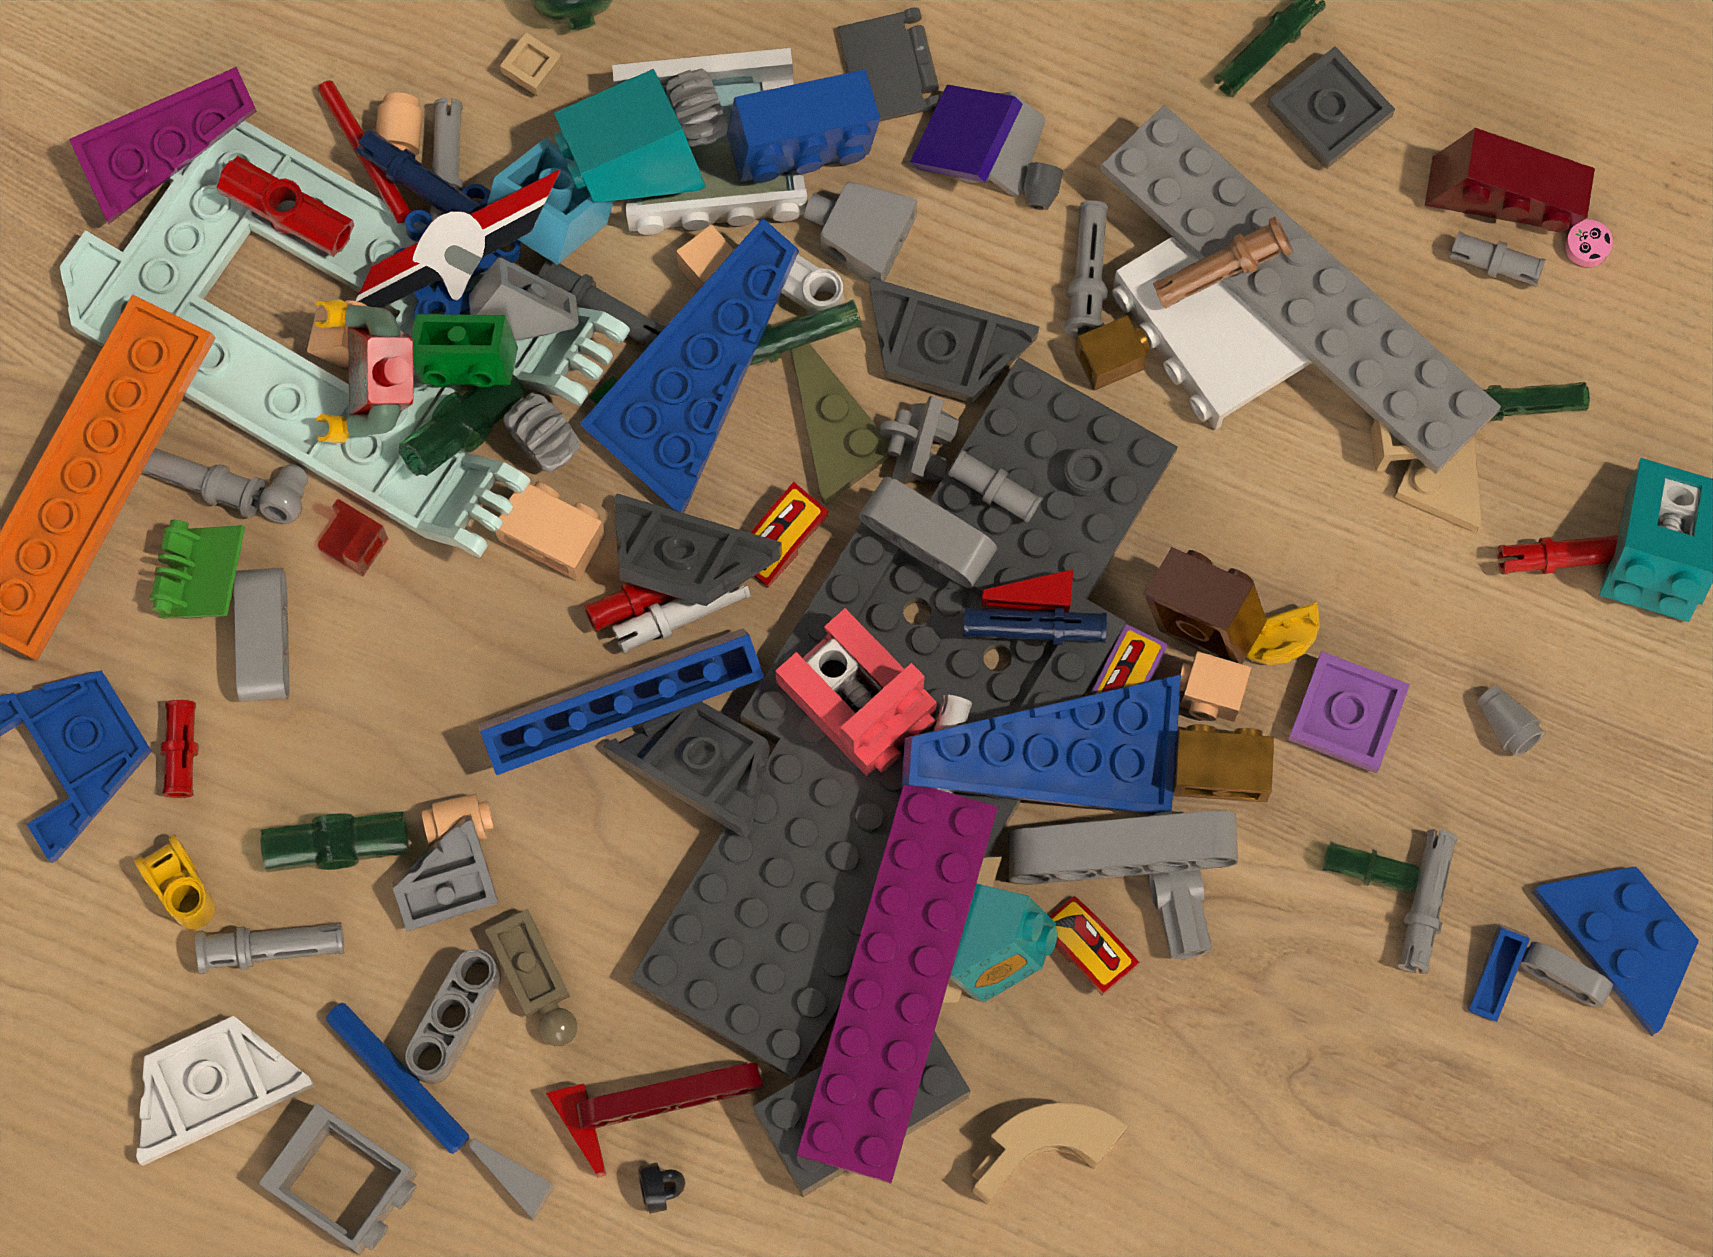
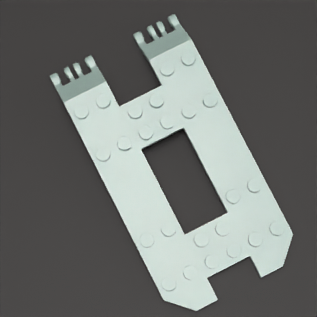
(280, 393)

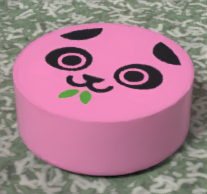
(1588, 243)

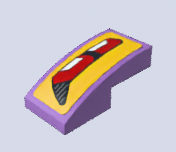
(1131, 660)

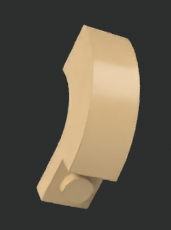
(1046, 1128)

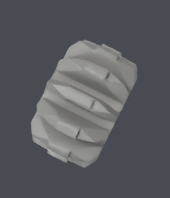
(697, 107)
(541, 432)

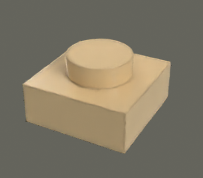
(531, 63)

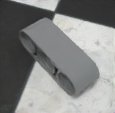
(928, 532)
(261, 634)
(453, 992)

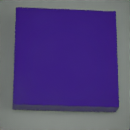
(966, 133)

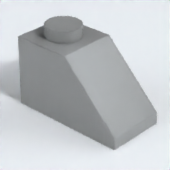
(528, 301)

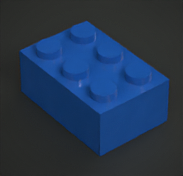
(803, 126)

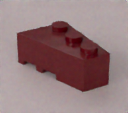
(1509, 182)

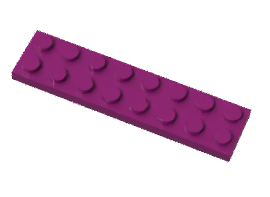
(897, 982)

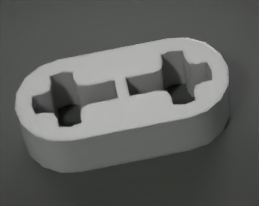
(1566, 974)

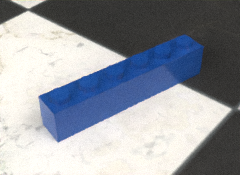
(621, 701)

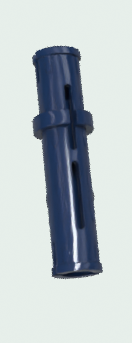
(403, 168)
(1035, 625)

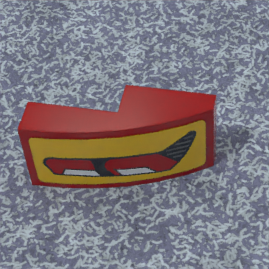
(792, 522)
(1091, 946)

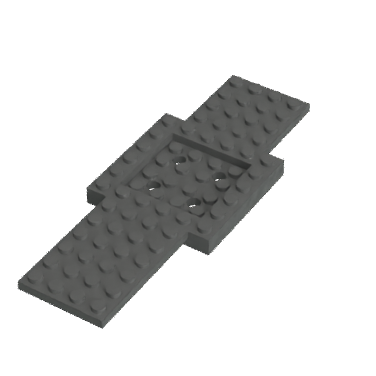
(777, 916)

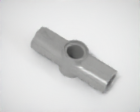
(1180, 904)

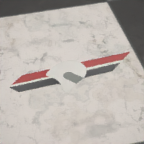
(455, 246)

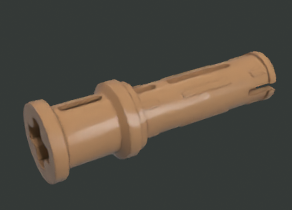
(1243, 254)

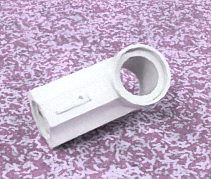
(808, 280)

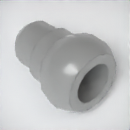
(283, 498)

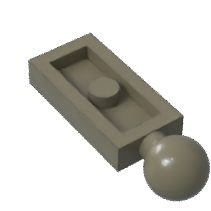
(533, 976)

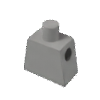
(863, 228)

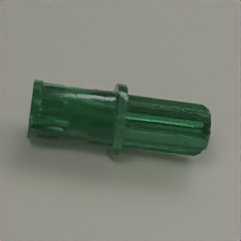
(1370, 867)

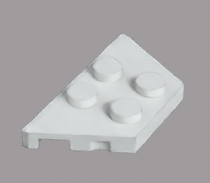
(210, 1085)

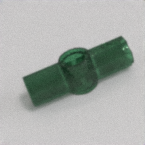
(458, 425)
(334, 841)

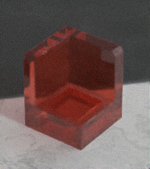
(353, 538)

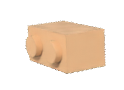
(552, 530)

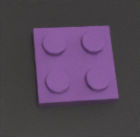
(1348, 712)

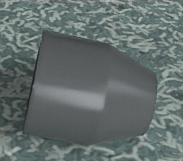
(1042, 185)

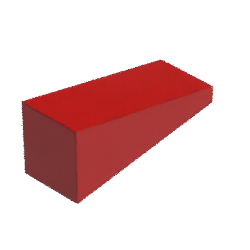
(1033, 594)
(565, 1103)

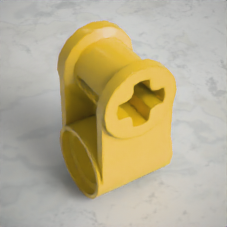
(172, 878)

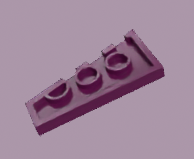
(154, 142)

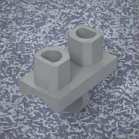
(912, 440)

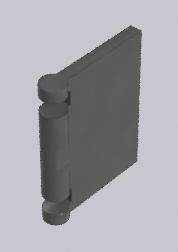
(895, 62)

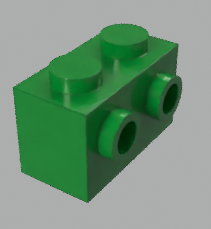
(463, 350)

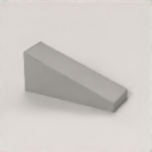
(524, 1185)

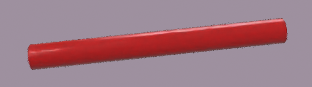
(353, 134)

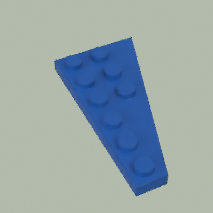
(681, 388)
(1078, 752)

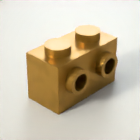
(1223, 764)

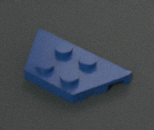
(1626, 937)

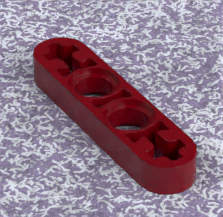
(669, 1096)

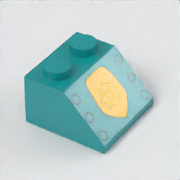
(1001, 942)

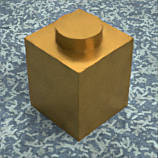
(1112, 352)

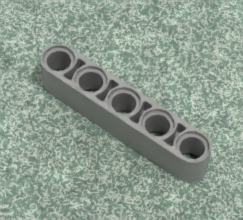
(1123, 847)

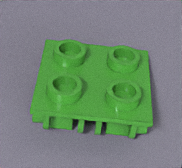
(199, 570)

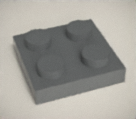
(1330, 107)

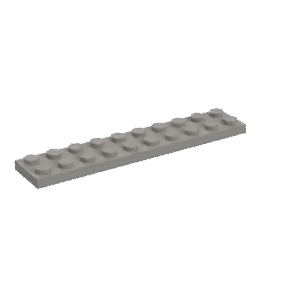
(1304, 294)

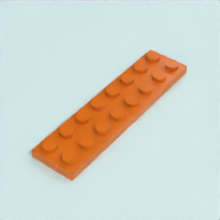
(92, 468)

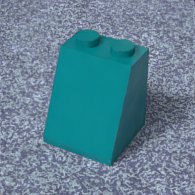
(627, 143)

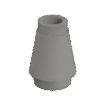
(1510, 721)

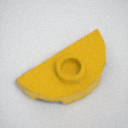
(1286, 636)

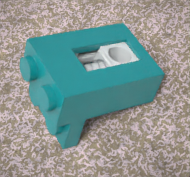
(1663, 542)

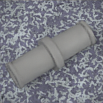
(1497, 259)
(995, 486)

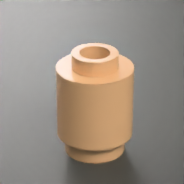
(400, 121)
(449, 812)

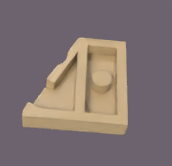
(1449, 493)

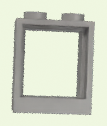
(302, 1149)

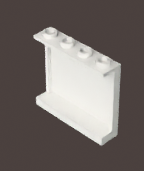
(1207, 340)

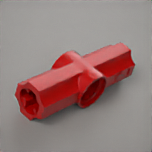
(306, 219)

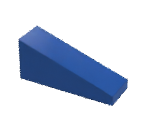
(1499, 972)

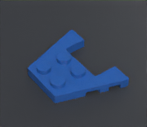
(86, 743)

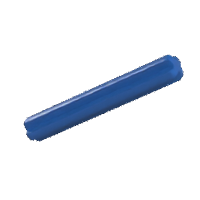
(397, 1077)

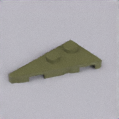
(840, 433)

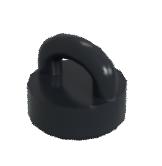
(652, 1187)

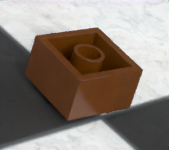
(1206, 605)

